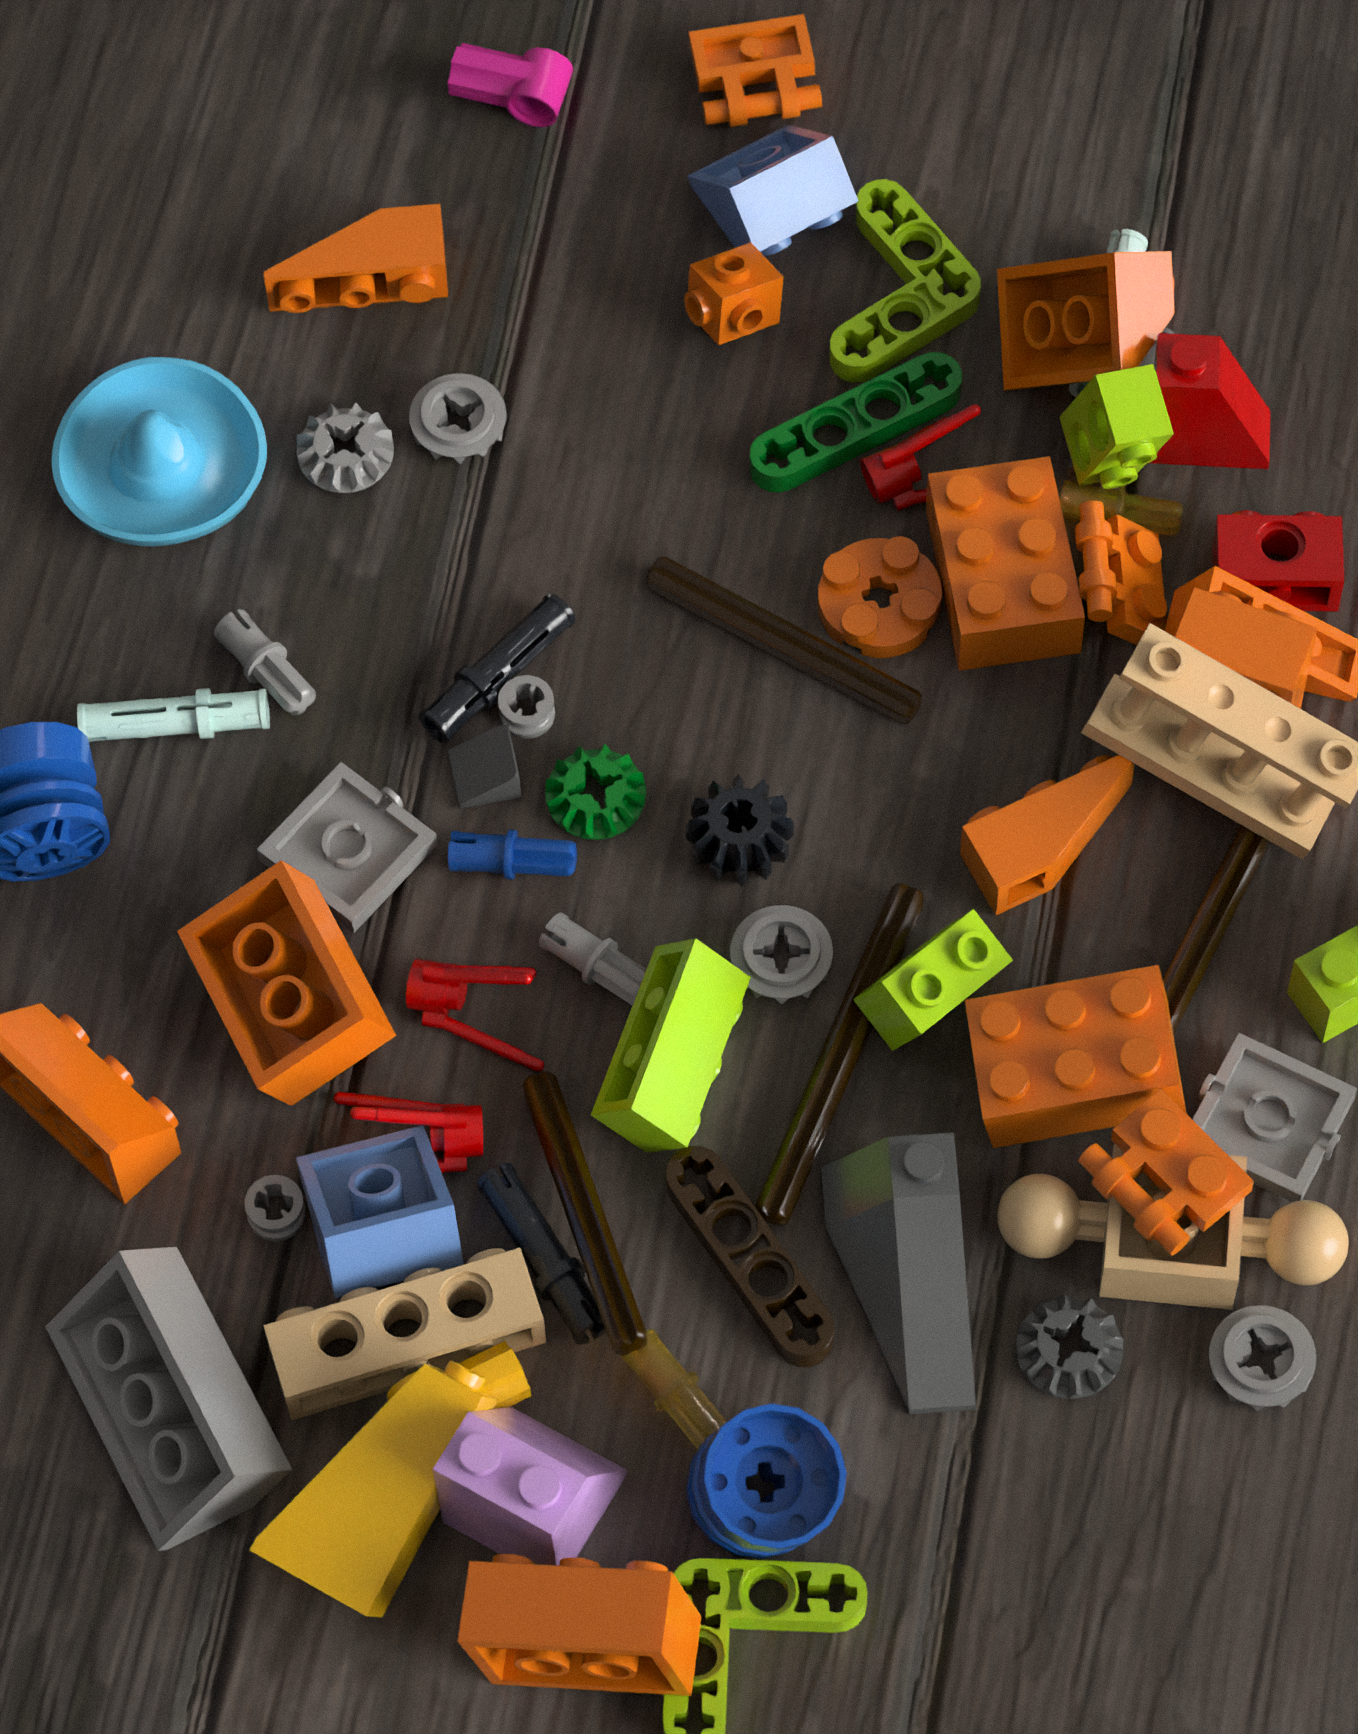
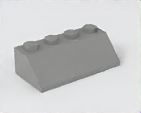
(167, 1395)

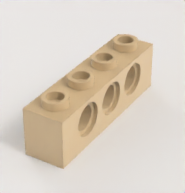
(379, 1360)

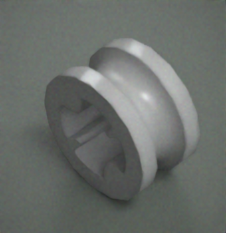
(526, 687)
(293, 1198)

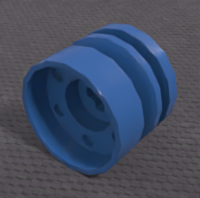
(48, 802)
(792, 1454)

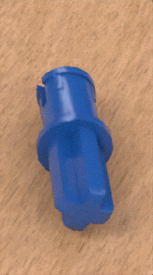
(510, 854)

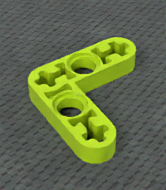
(920, 295)
(735, 1611)

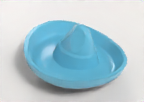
(158, 452)

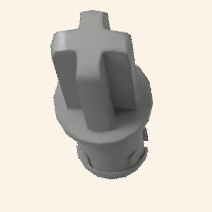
(264, 662)
(593, 957)

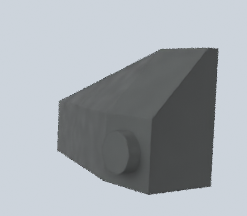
(901, 1241)

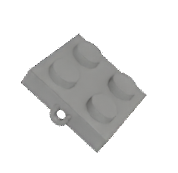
(350, 844)
(1274, 1115)

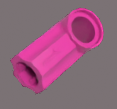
(526, 84)

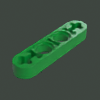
(861, 429)

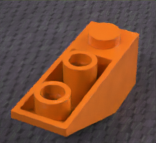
(374, 260)
(1034, 841)

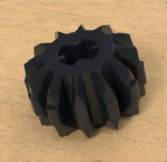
(733, 810)

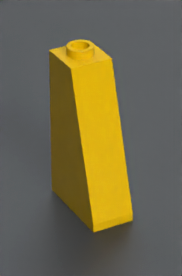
(378, 1496)

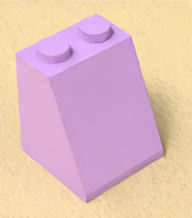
(523, 1486)

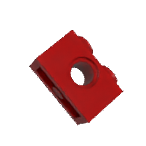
(1309, 540)

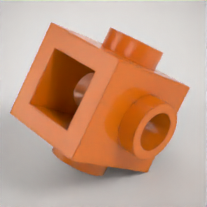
(734, 293)

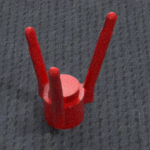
(895, 469)
(443, 987)
(452, 1127)

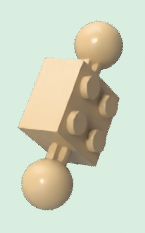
(1300, 1241)

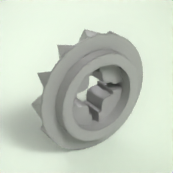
(465, 396)
(345, 470)
(804, 937)
(1272, 1331)

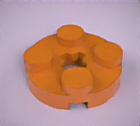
(887, 565)

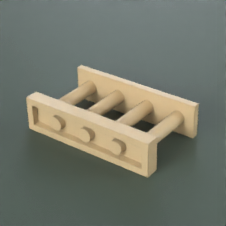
(1226, 741)

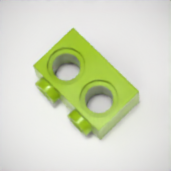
(1116, 426)
(933, 980)

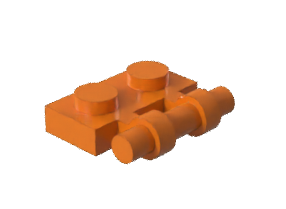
(753, 55)
(1120, 572)
(1178, 1160)

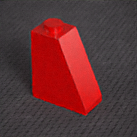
(1210, 405)

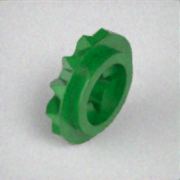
(580, 813)

